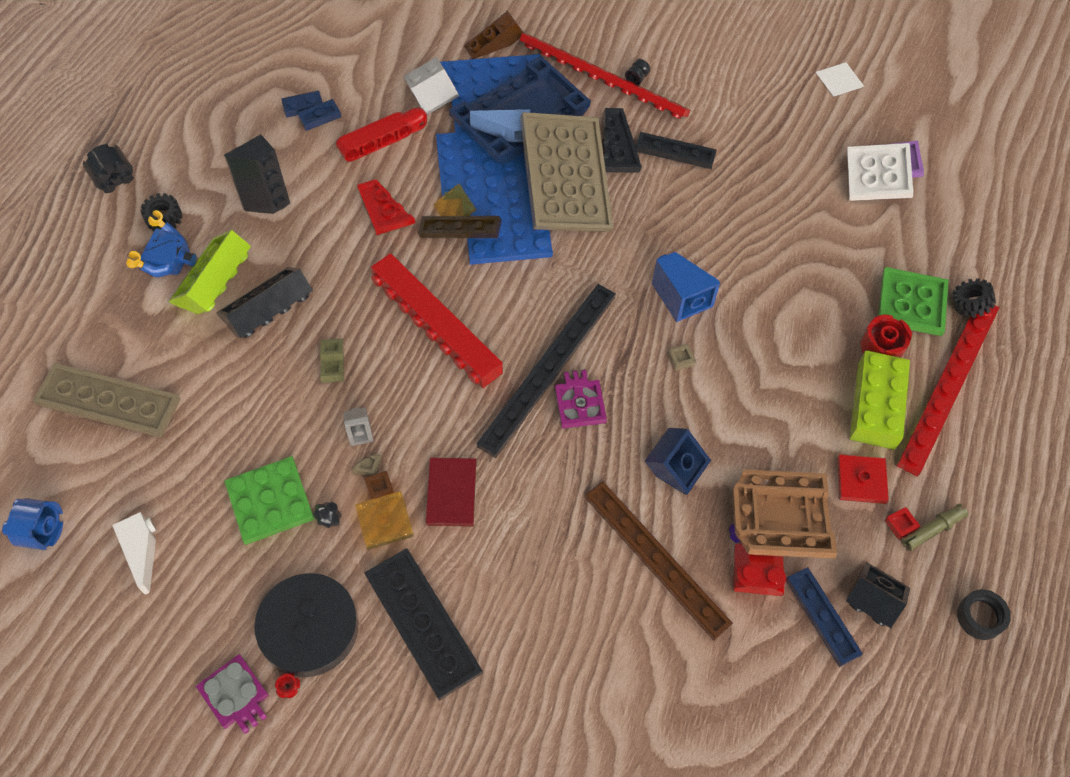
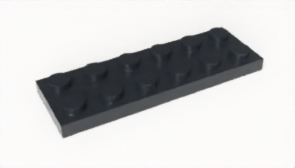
(423, 624)

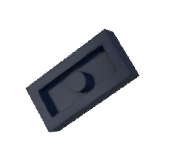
(300, 102)
(319, 114)

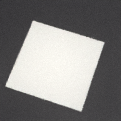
(839, 79)

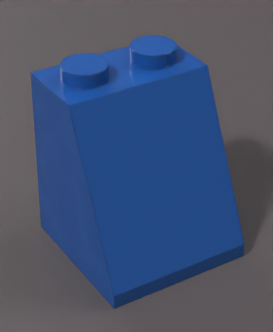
(684, 286)

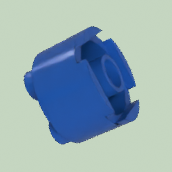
(33, 523)

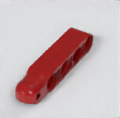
(381, 133)

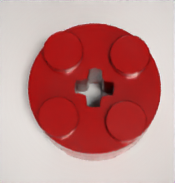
(886, 336)

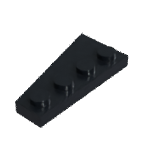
(618, 143)

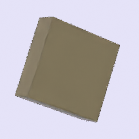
(681, 357)

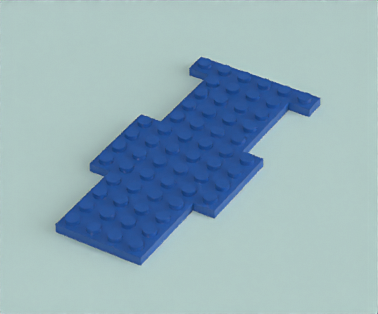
(491, 186)

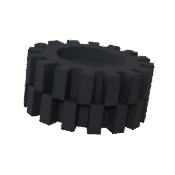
(162, 203)
(968, 306)

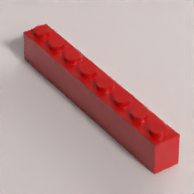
(437, 321)

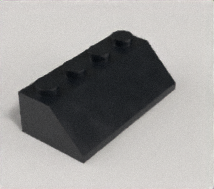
(257, 176)
(265, 302)

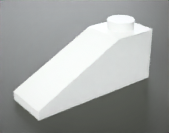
(138, 547)

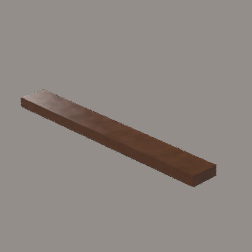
(659, 561)

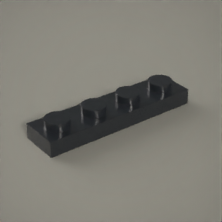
(675, 150)

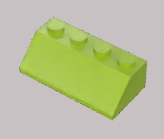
(211, 273)

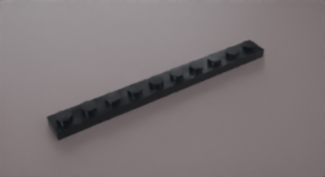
(545, 371)

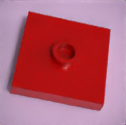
(862, 479)

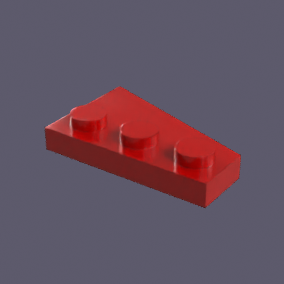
(382, 208)

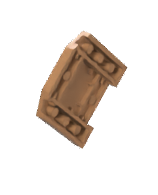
(783, 514)

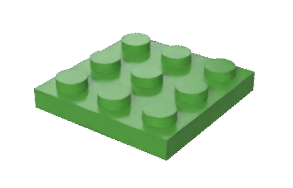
(914, 299)
(268, 500)

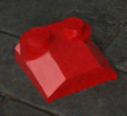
(758, 573)

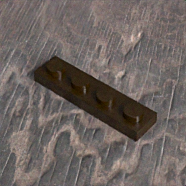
(459, 227)

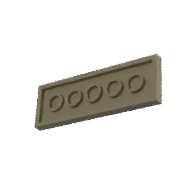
(107, 400)

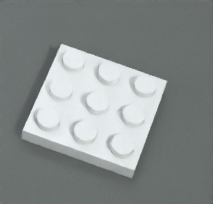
(879, 172)

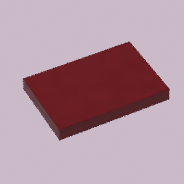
(451, 492)

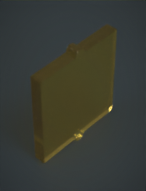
(455, 203)

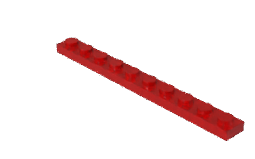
(610, 79)
(945, 392)

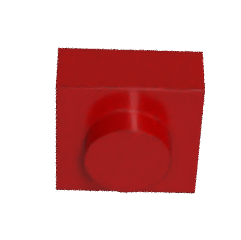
(902, 523)

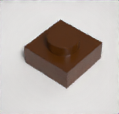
(379, 485)

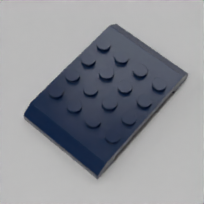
(537, 89)

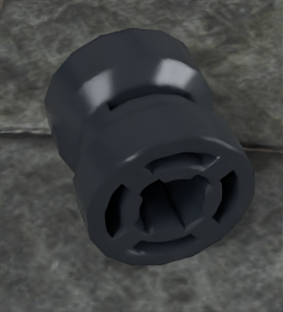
(637, 71)

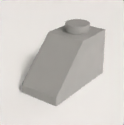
(358, 426)

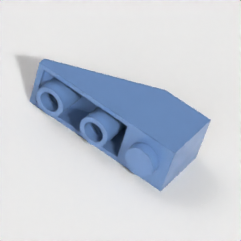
(499, 123)

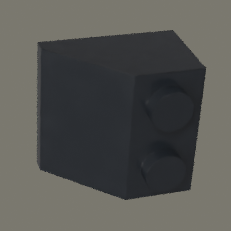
(878, 595)

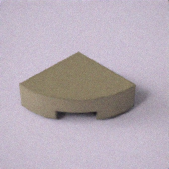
(368, 466)

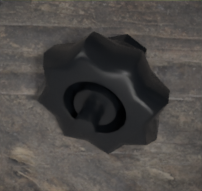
(327, 514)

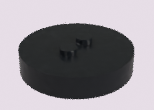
(306, 625)

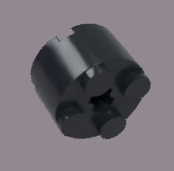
(108, 167)

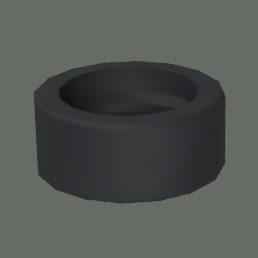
(992, 599)

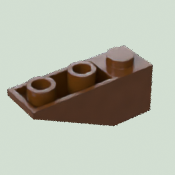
(496, 36)

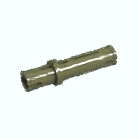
(942, 522)

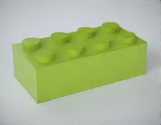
(880, 400)

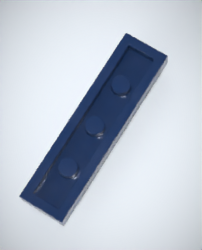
(824, 617)

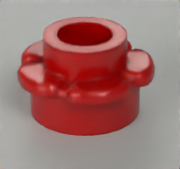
(289, 692)

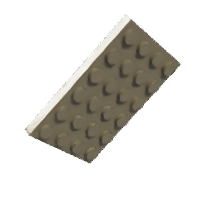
(566, 173)

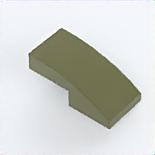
(332, 360)

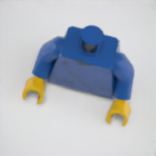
(165, 251)

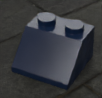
(678, 459)

